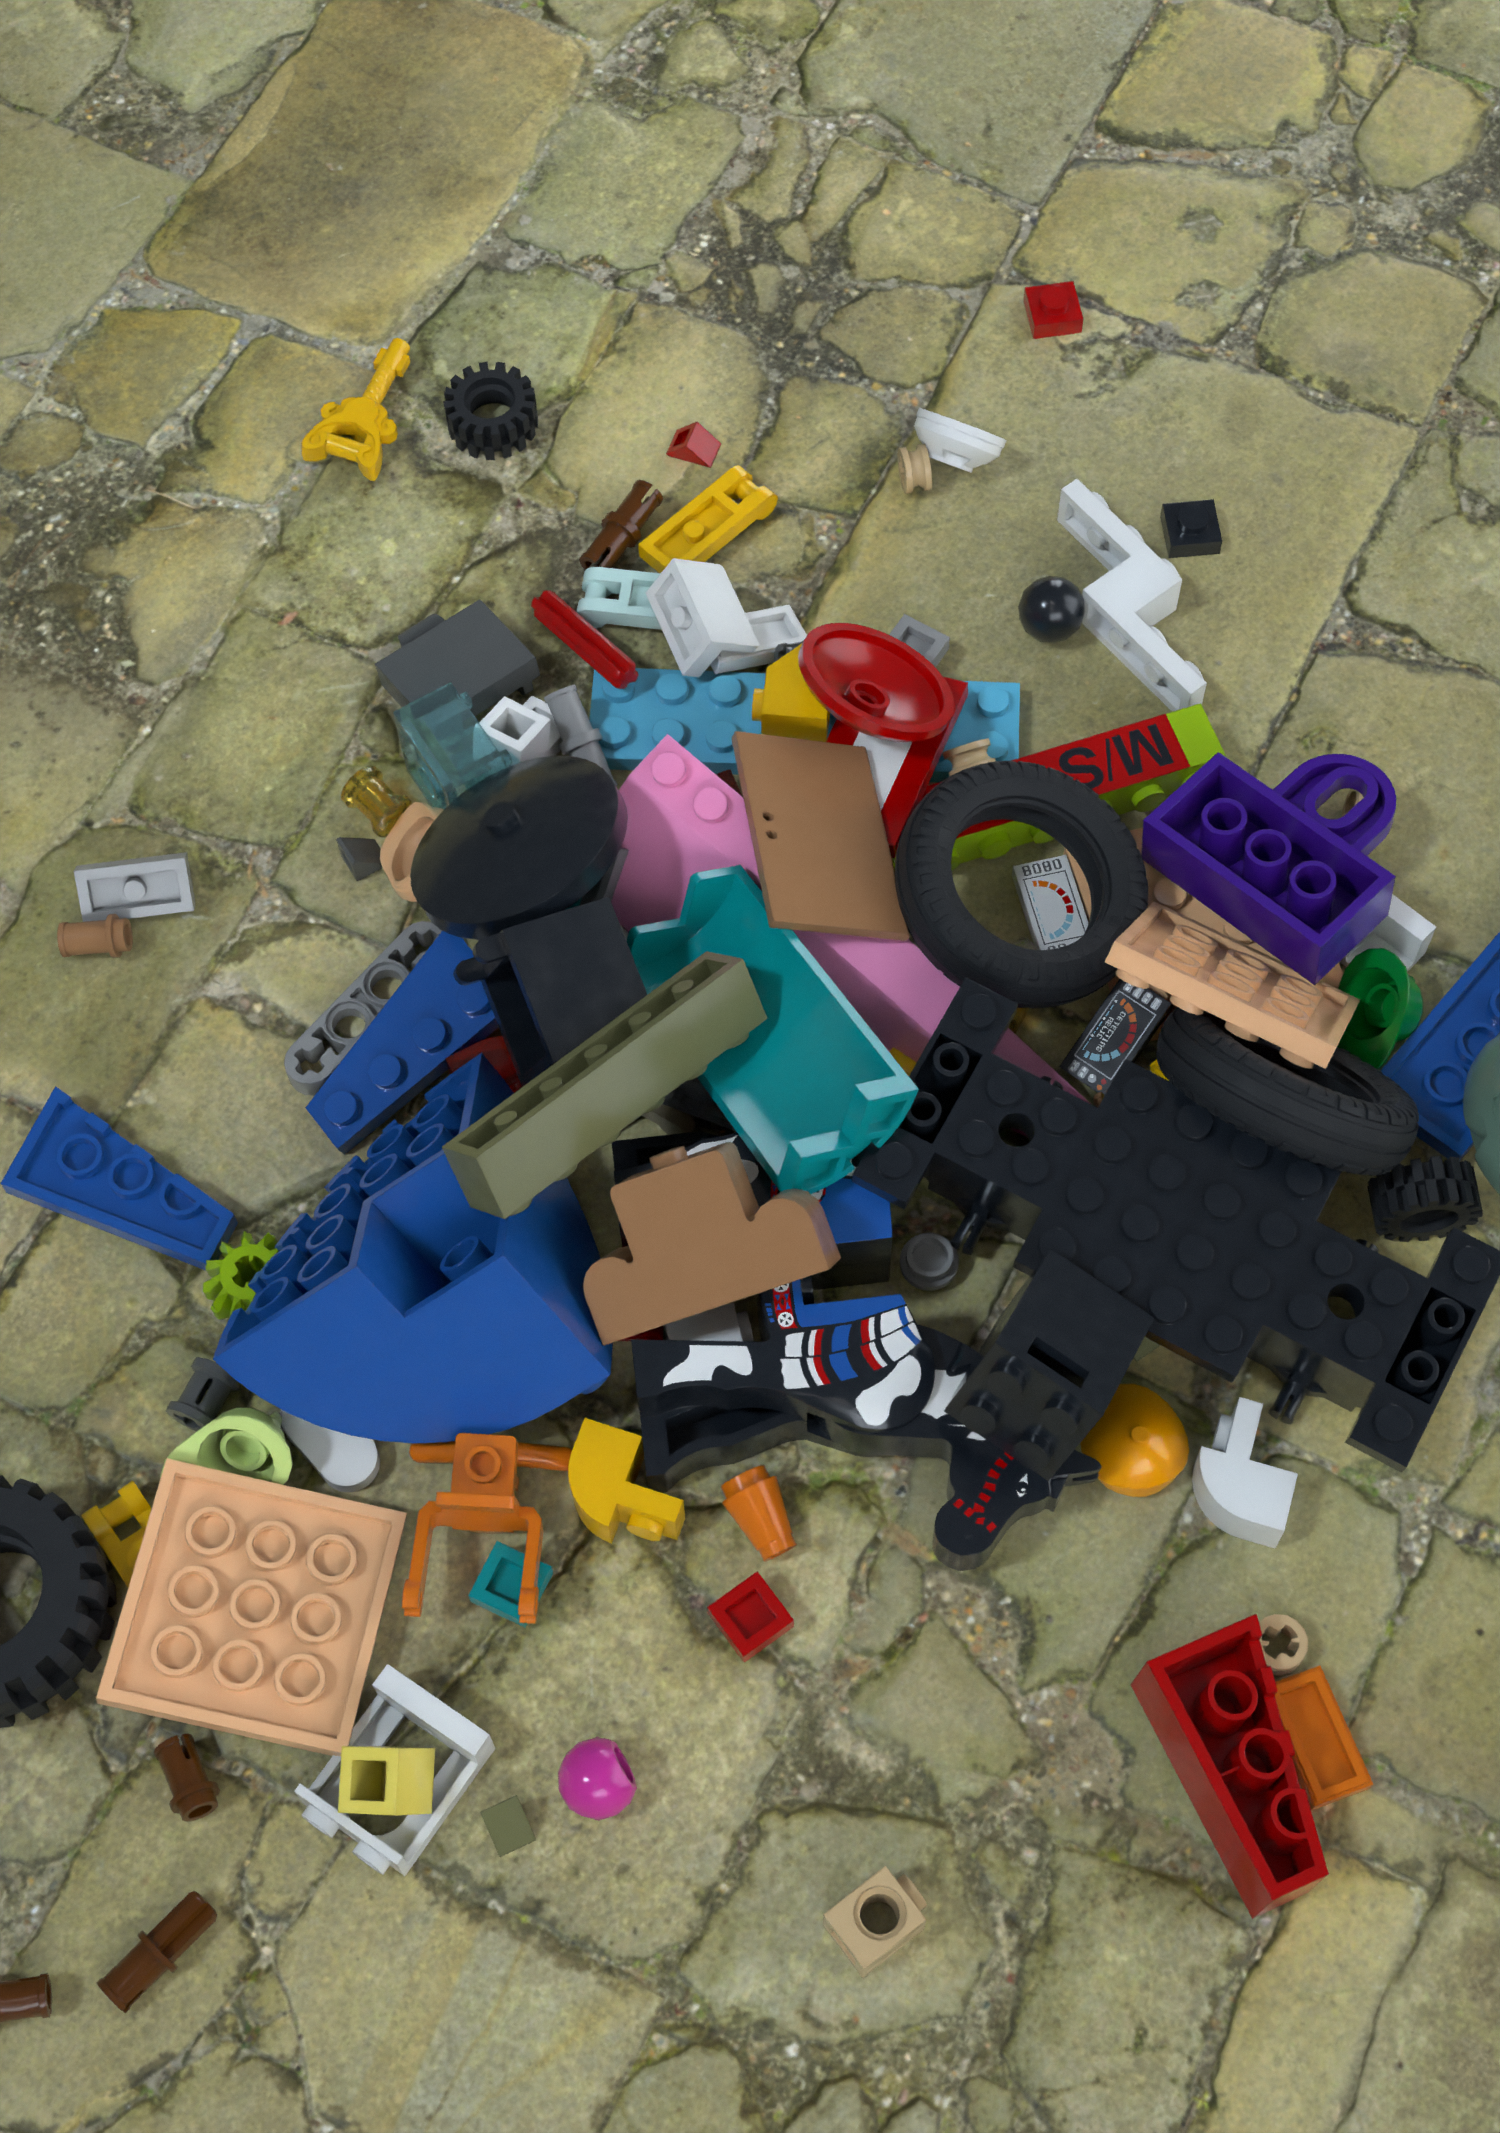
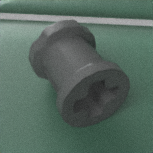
(189, 1408)

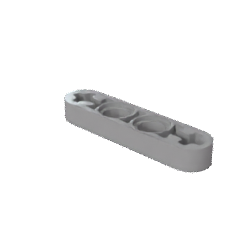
(354, 1001)

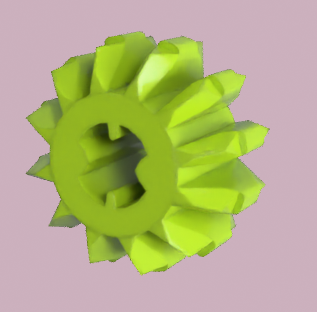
(231, 1275)

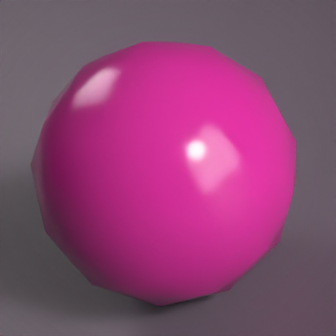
(596, 1779)

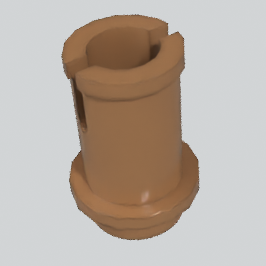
(95, 937)

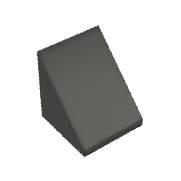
(360, 855)

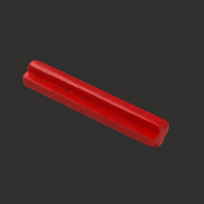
(584, 639)

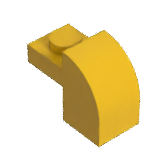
(604, 1491)

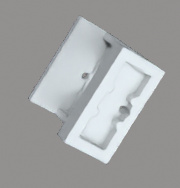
(398, 1699)

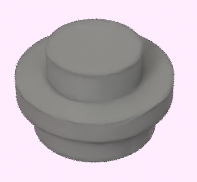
(929, 1261)

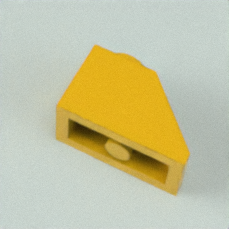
(787, 704)

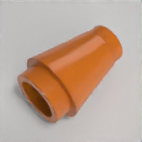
(759, 1511)

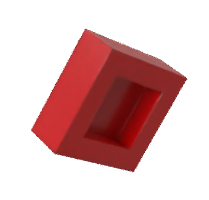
(1053, 310)
(750, 1616)

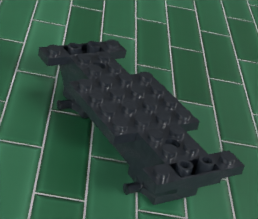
(1185, 1225)

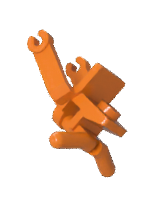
(482, 1503)

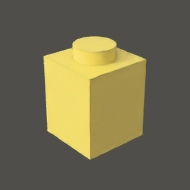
(386, 1780)

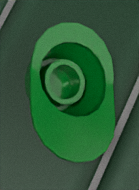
(1387, 1005)

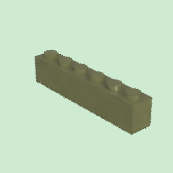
(604, 1085)

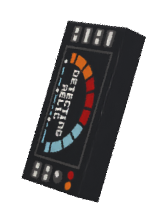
(1114, 1034)

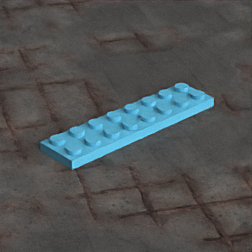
(710, 708)

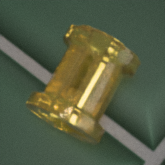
(374, 799)

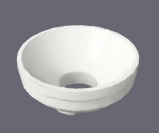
(955, 441)

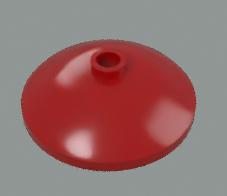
(875, 683)

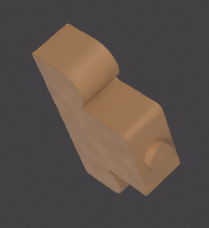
(700, 1242)

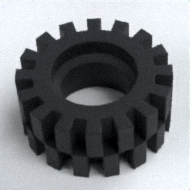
(485, 388)
(1425, 1199)

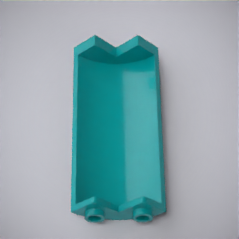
(813, 1074)

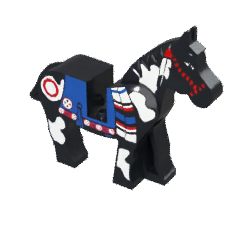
(831, 1375)

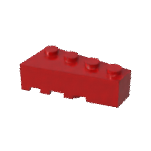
(1235, 1760)

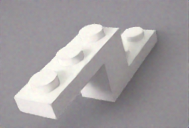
(1130, 598)

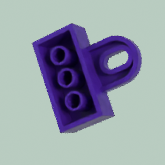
(1274, 862)

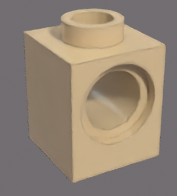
(863, 1947)

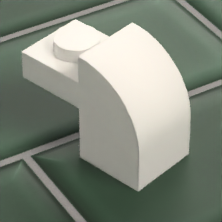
(523, 730)
(1239, 1493)

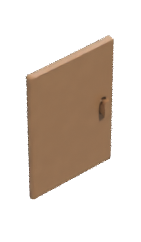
(818, 837)

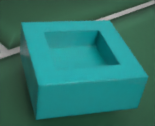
(500, 1582)

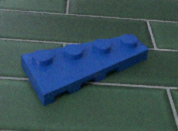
(404, 1046)
(99, 1178)

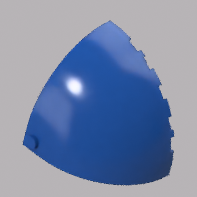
(410, 1306)

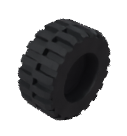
(71, 1604)

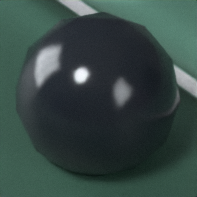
(1051, 609)

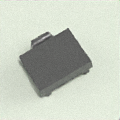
(468, 651)

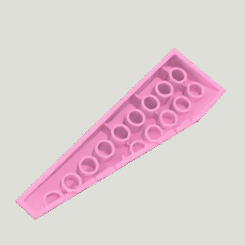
(695, 822)

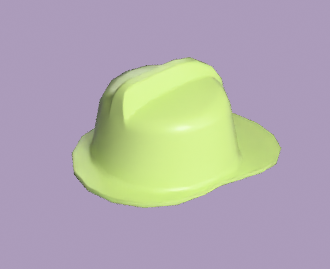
(240, 1443)

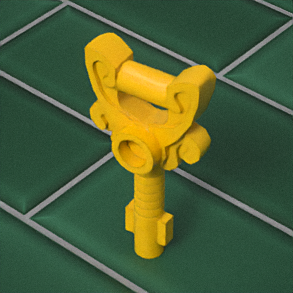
(360, 418)

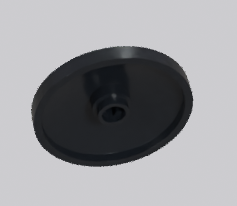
(519, 846)

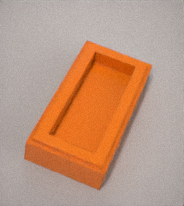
(1324, 1748)

